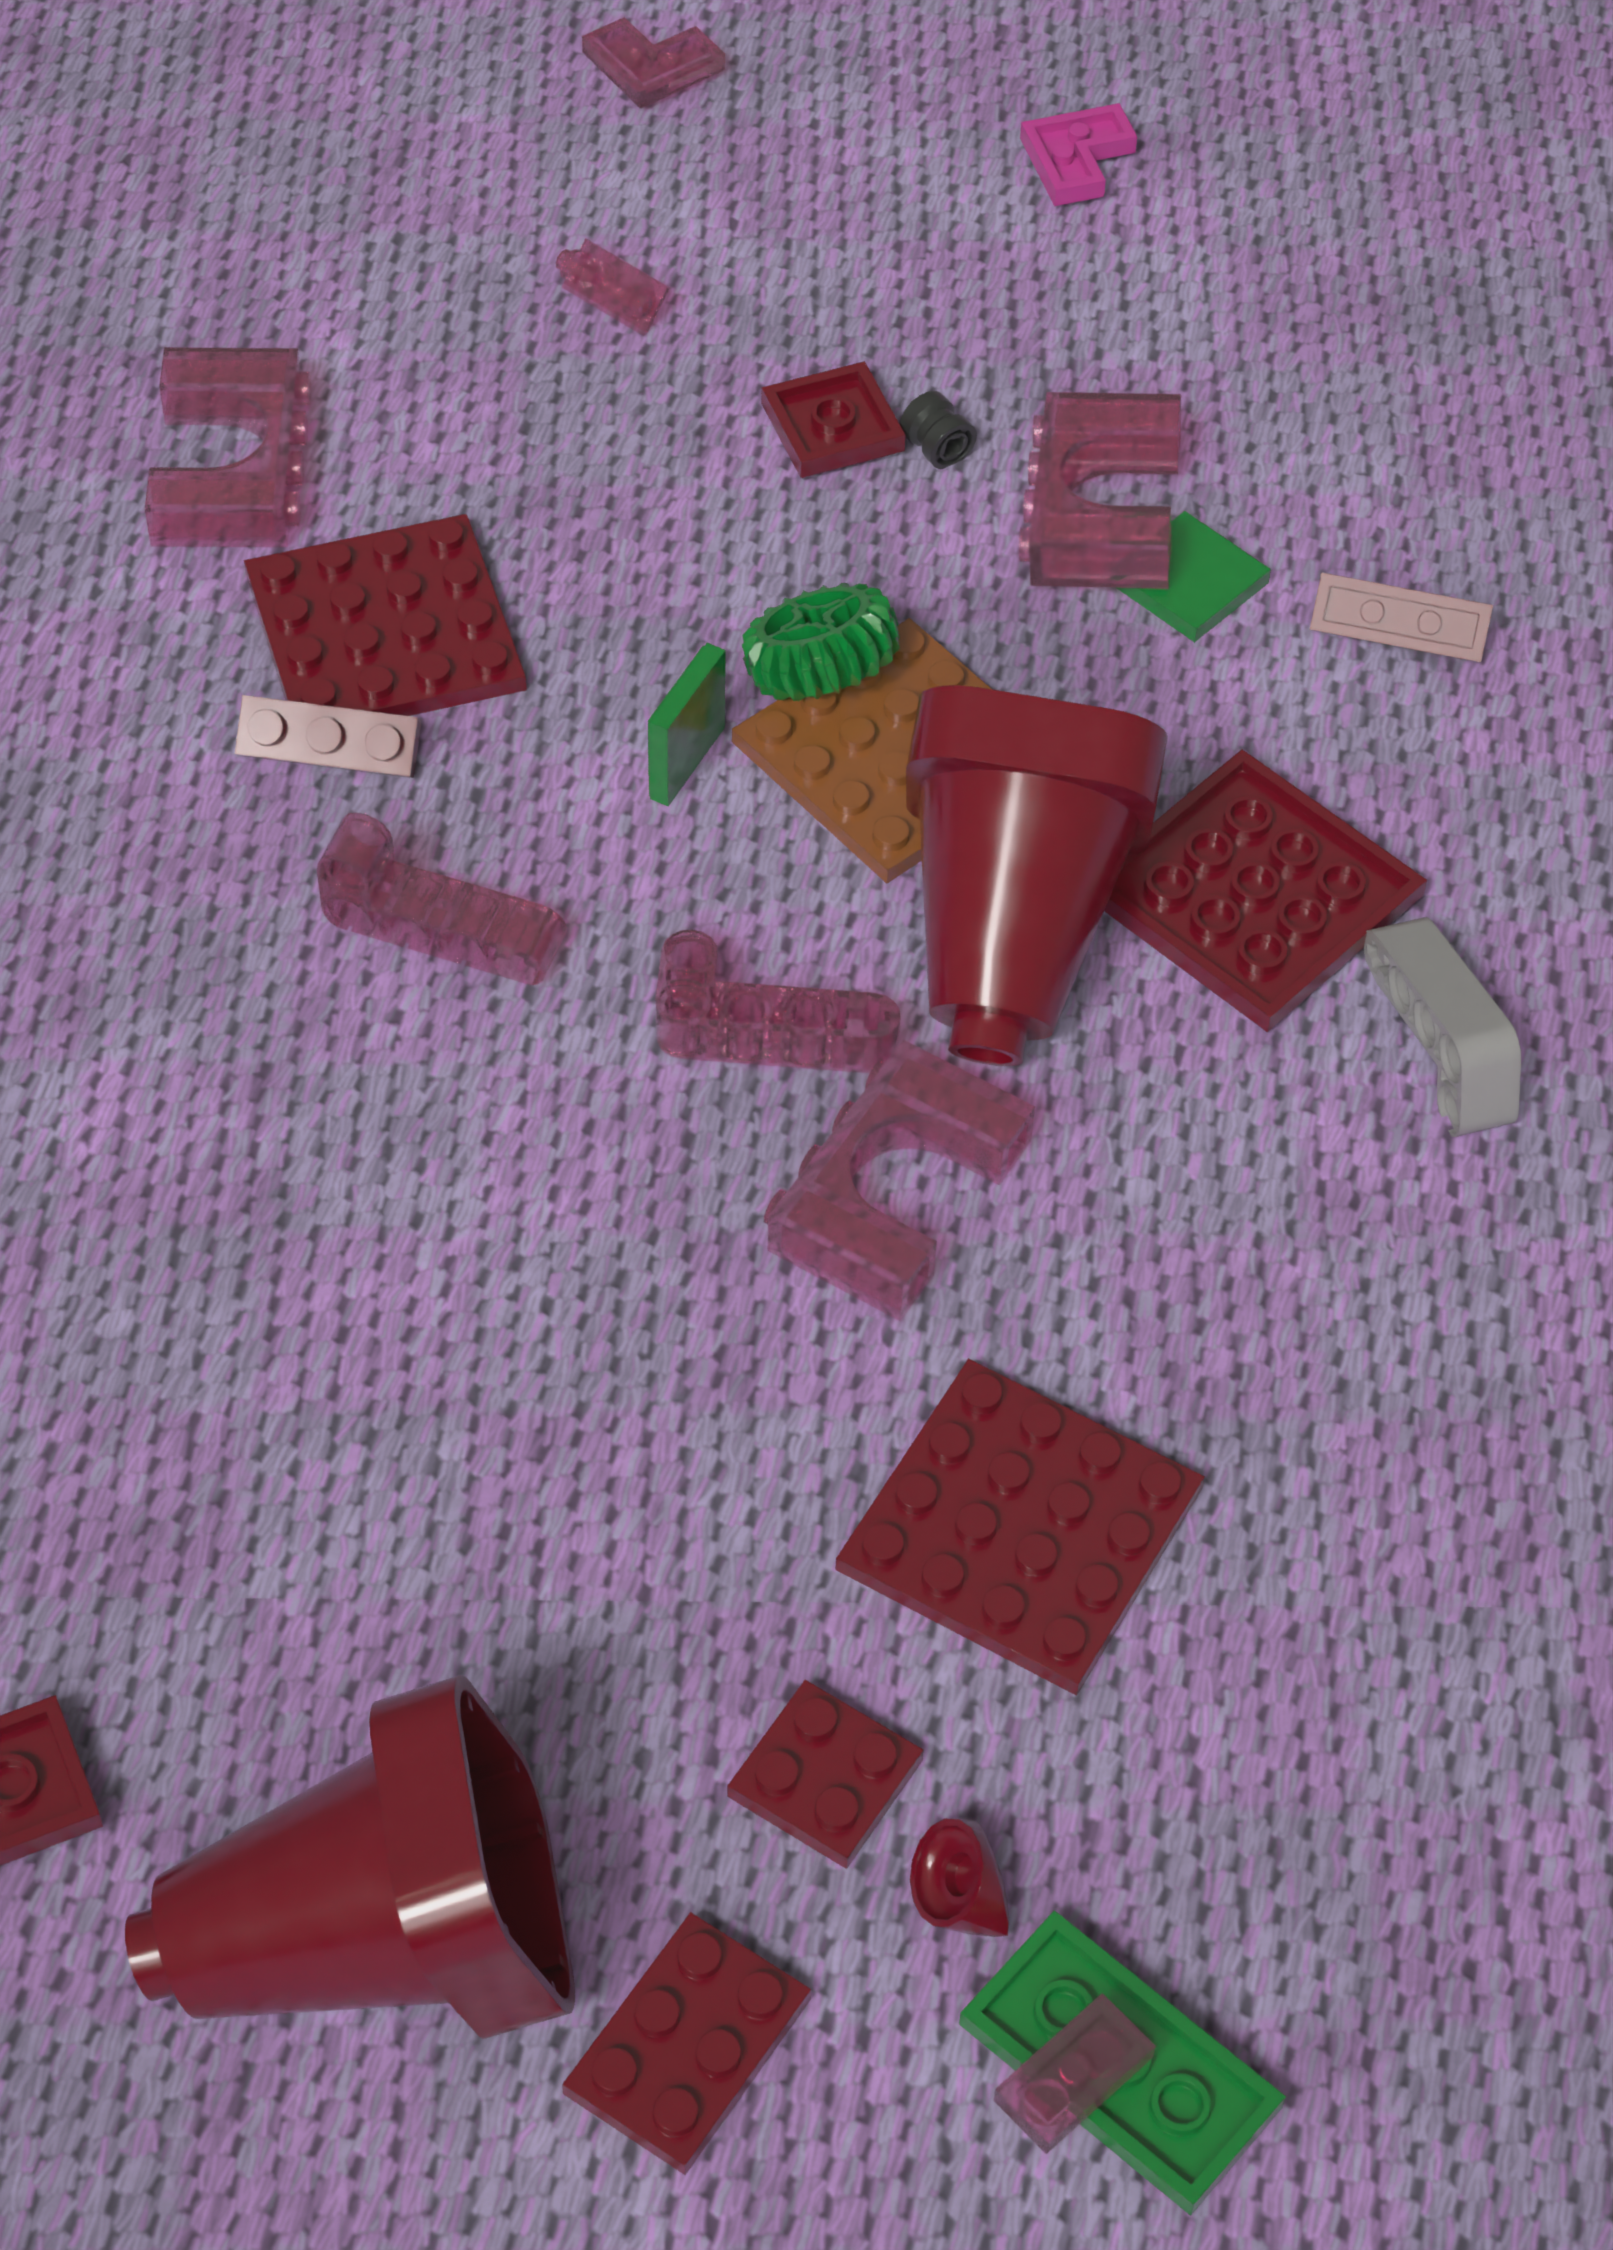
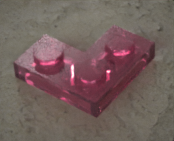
(650, 70)

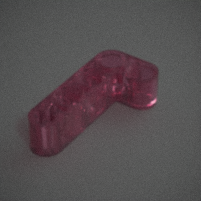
(431, 911)
(765, 1022)

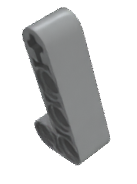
(1453, 1022)

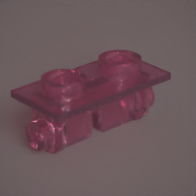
(612, 285)

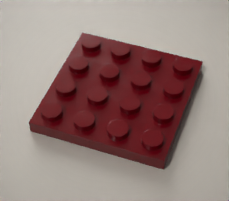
(387, 621)
(1259, 889)
(1020, 1525)

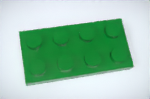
(1180, 2114)

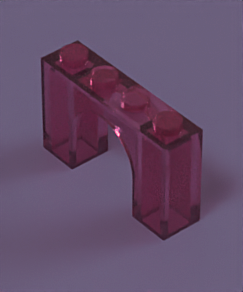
(242, 501)
(1087, 541)
(906, 1104)

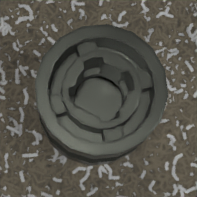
(942, 434)

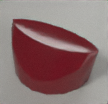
(959, 1880)

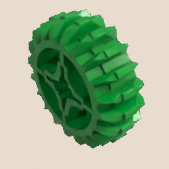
(821, 641)

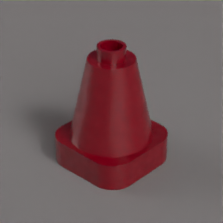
(1020, 851)
(376, 1887)

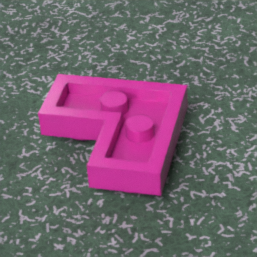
(1069, 145)

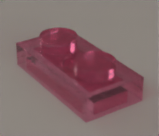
(1074, 2073)

